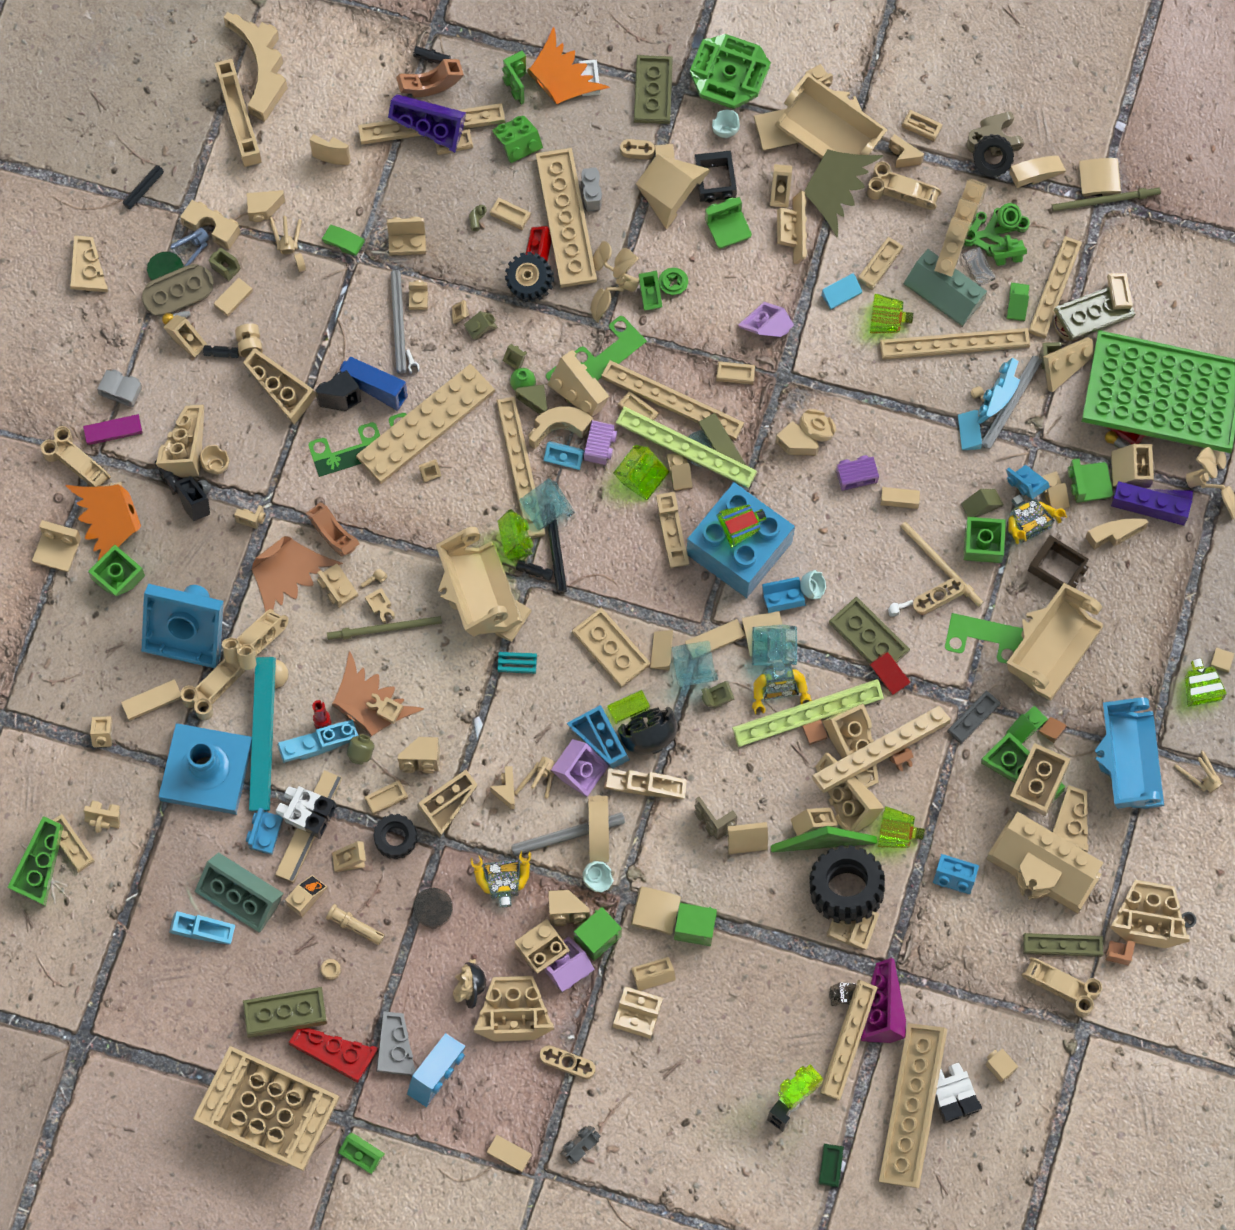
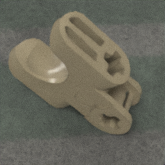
(994, 126)

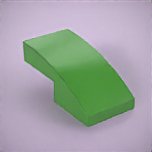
(345, 240)

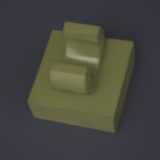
(514, 356)

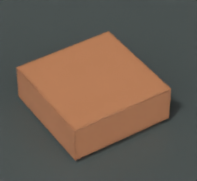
(814, 732)

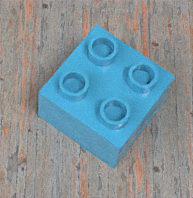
(748, 561)

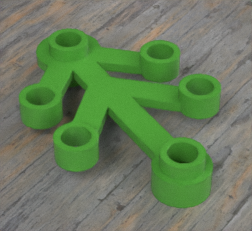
(991, 232)

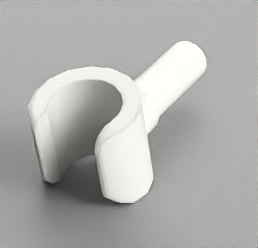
(411, 361)
(894, 608)

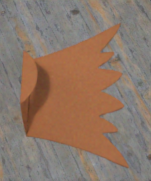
(283, 567)
(356, 692)

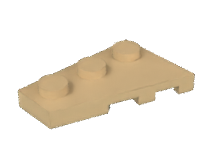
(86, 267)
(1072, 818)

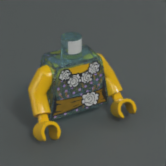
(1031, 518)
(779, 682)
(502, 878)

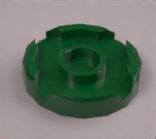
(163, 264)

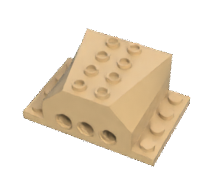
(266, 1109)

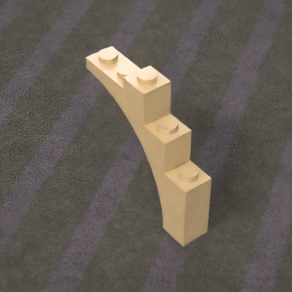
(261, 41)
(960, 226)

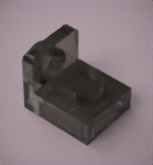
(841, 993)

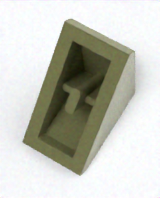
(533, 397)
(982, 502)

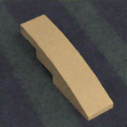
(645, 784)

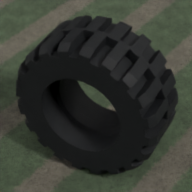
(847, 907)

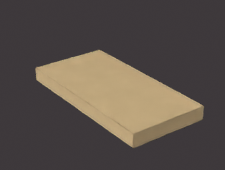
(611, 647)

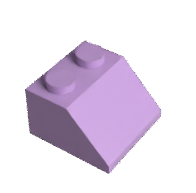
(580, 767)
(570, 967)

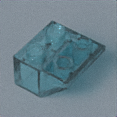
(774, 645)

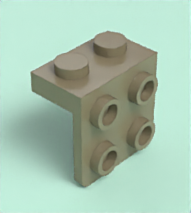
(714, 827)

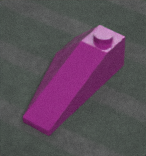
(887, 1016)

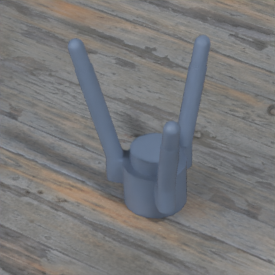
(198, 237)

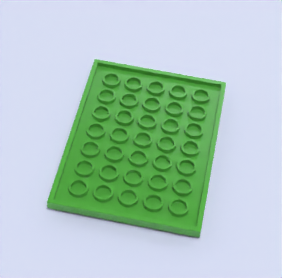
(1162, 391)

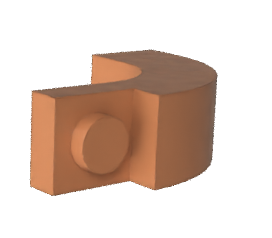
(431, 82)
(331, 530)

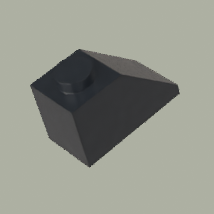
(192, 498)

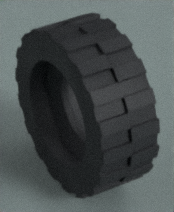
(993, 169)
(390, 822)

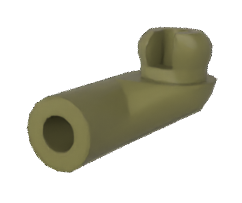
(475, 215)

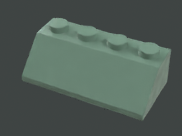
(953, 295)
(238, 892)

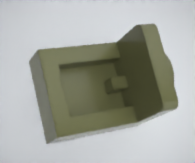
(480, 324)
(717, 695)

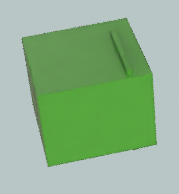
(695, 924)
(597, 934)

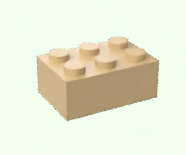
(1039, 779)

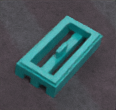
(517, 662)

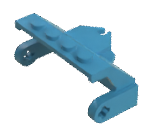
(1131, 754)

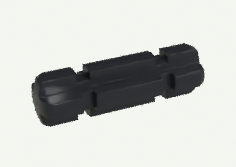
(221, 351)
(534, 570)

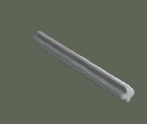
(398, 322)
(1006, 411)
(562, 835)

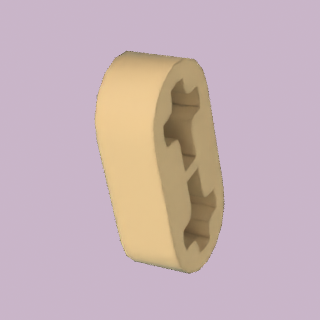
(637, 149)

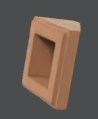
(1053, 729)

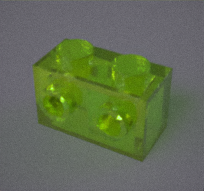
(800, 1087)

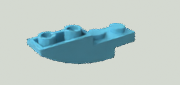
(1002, 391)
(317, 743)

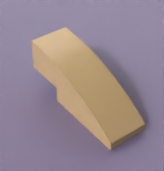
(1036, 170)
(1115, 531)

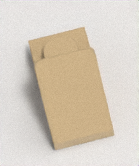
(908, 154)
(679, 472)
(1057, 492)
(505, 792)
(349, 857)

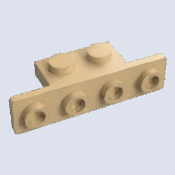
(792, 227)

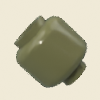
(360, 749)

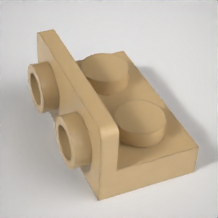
(337, 584)

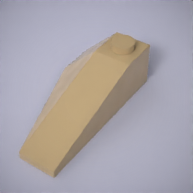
(184, 444)
(850, 732)
(852, 801)

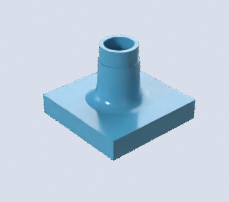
(182, 624)
(209, 785)

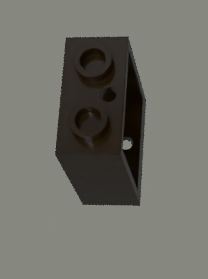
(1065, 551)

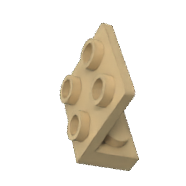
(406, 236)
(56, 546)

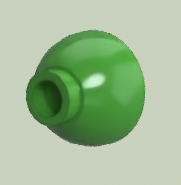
(1009, 216)
(522, 378)

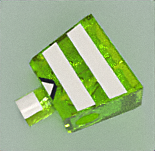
(1203, 685)

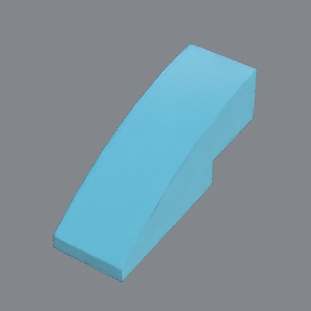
(201, 928)

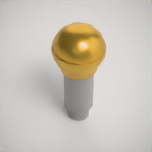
(168, 316)
(1112, 438)

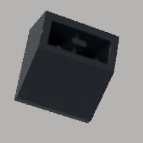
(338, 393)

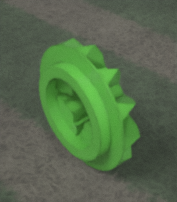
(671, 274)

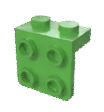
(518, 138)
(727, 222)
(1090, 481)

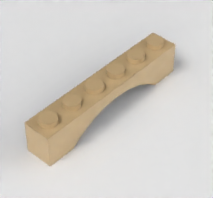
(238, 113)

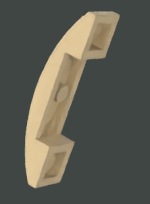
(672, 530)

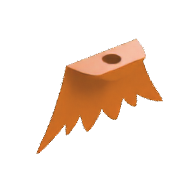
(558, 75)
(110, 514)

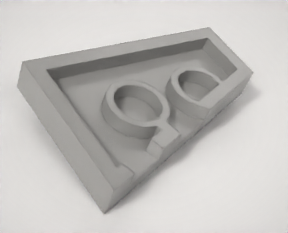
(394, 1046)

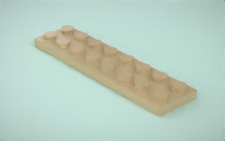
(566, 217)
(425, 423)
(913, 1105)

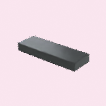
(974, 717)

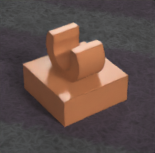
(902, 756)

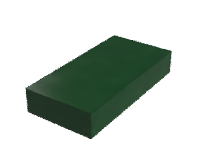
(831, 1165)

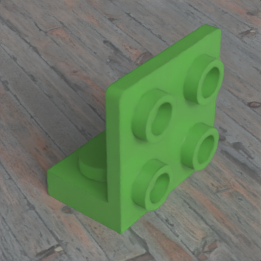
(514, 69)

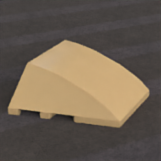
(668, 184)
(1151, 916)
(513, 1011)

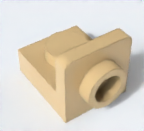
(821, 75)
(418, 295)
(250, 519)
(101, 731)

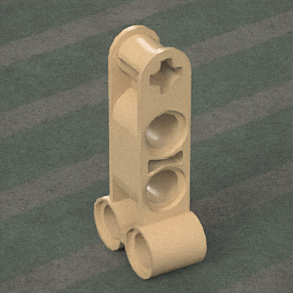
(901, 188)
(74, 458)
(254, 640)
(211, 688)
(1063, 985)

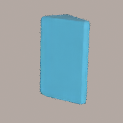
(841, 291)
(969, 430)
(564, 455)

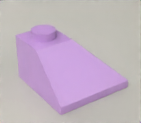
(768, 320)

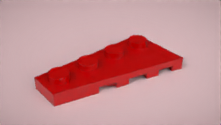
(339, 1054)

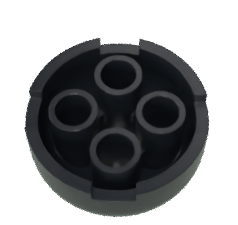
(651, 739)

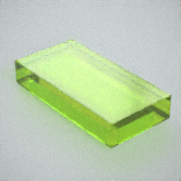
(628, 706)

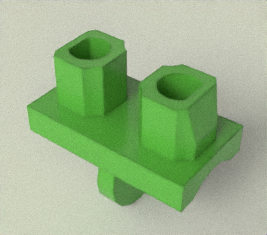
(1008, 248)

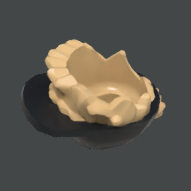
(471, 983)

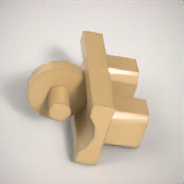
(102, 818)

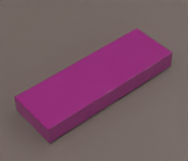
(113, 429)

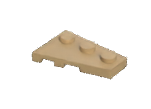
(1066, 361)

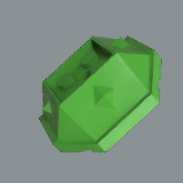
(725, 55)

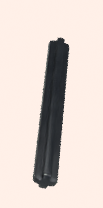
(557, 557)

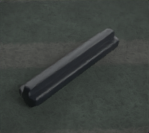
(143, 187)

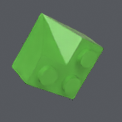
(984, 539)
(116, 572)

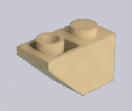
(796, 442)

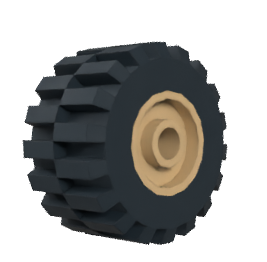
(529, 277)

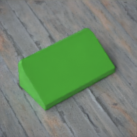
(361, 1153)

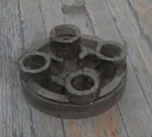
(433, 907)

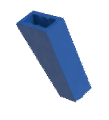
(377, 383)

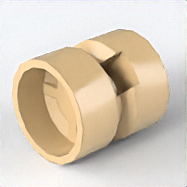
(248, 339)

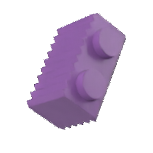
(857, 472)

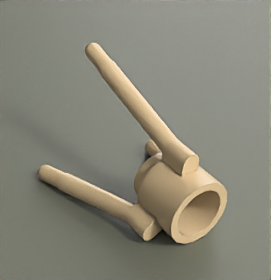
(286, 244)
(543, 769)
(1211, 781)

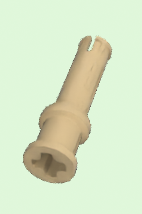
(347, 920)

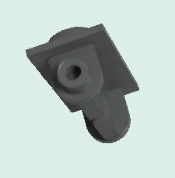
(574, 1148)

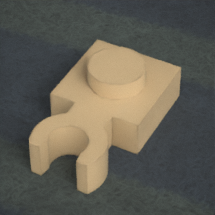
(379, 603)
(387, 709)

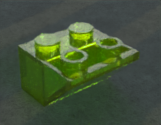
(641, 471)
(515, 536)

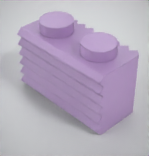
(599, 442)

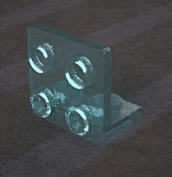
(546, 504)
(693, 663)

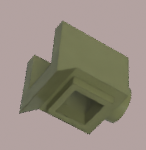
(221, 256)

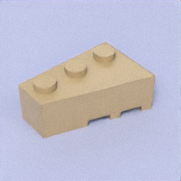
(577, 386)
(447, 801)

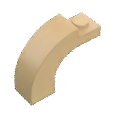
(560, 418)
(598, 828)

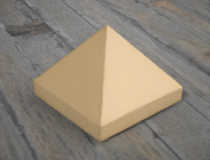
(459, 311)
(430, 470)

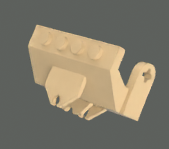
(828, 120)
(477, 584)
(1055, 641)
(1045, 863)

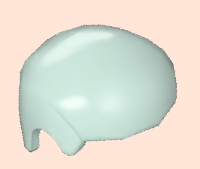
(726, 123)
(813, 585)
(597, 876)

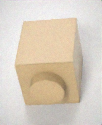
(1001, 1064)

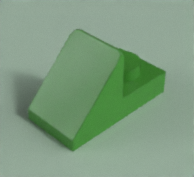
(650, 290)
(1018, 301)
(1027, 724)

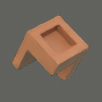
(1120, 952)

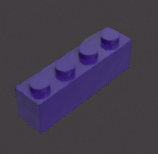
(429, 120)
(1155, 503)

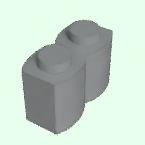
(591, 189)
(119, 388)

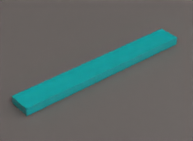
(262, 734)

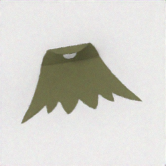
(833, 180)

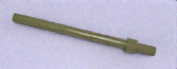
(1141, 193)
(347, 633)

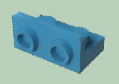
(1027, 481)
(783, 595)
(264, 832)
(955, 874)

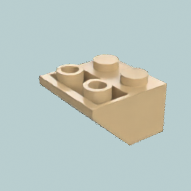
(1133, 465)
(420, 756)
(566, 908)
(541, 946)

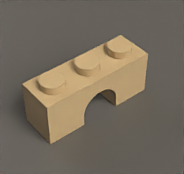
(198, 215)

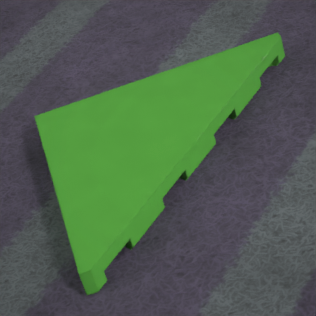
(824, 838)

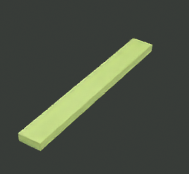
(686, 447)
(807, 713)

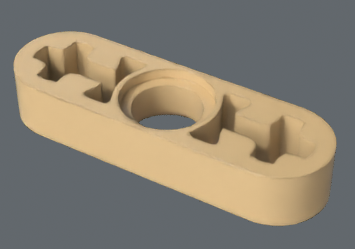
(940, 588)
(583, 1062)

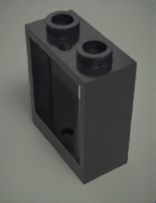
(716, 159)

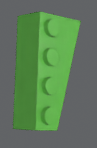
(1009, 758)
(38, 862)

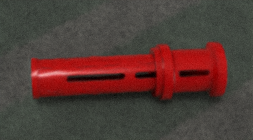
(320, 715)

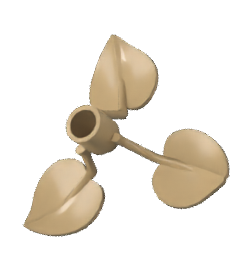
(623, 262)
(1209, 459)

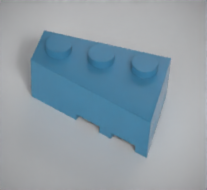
(600, 735)

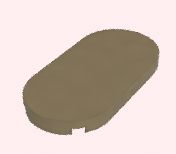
(177, 290)

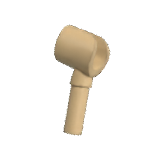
(977, 392)
(379, 574)

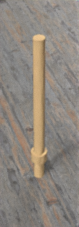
(969, 591)

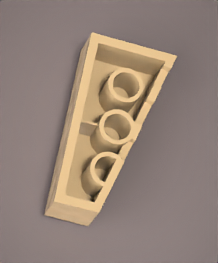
(284, 388)

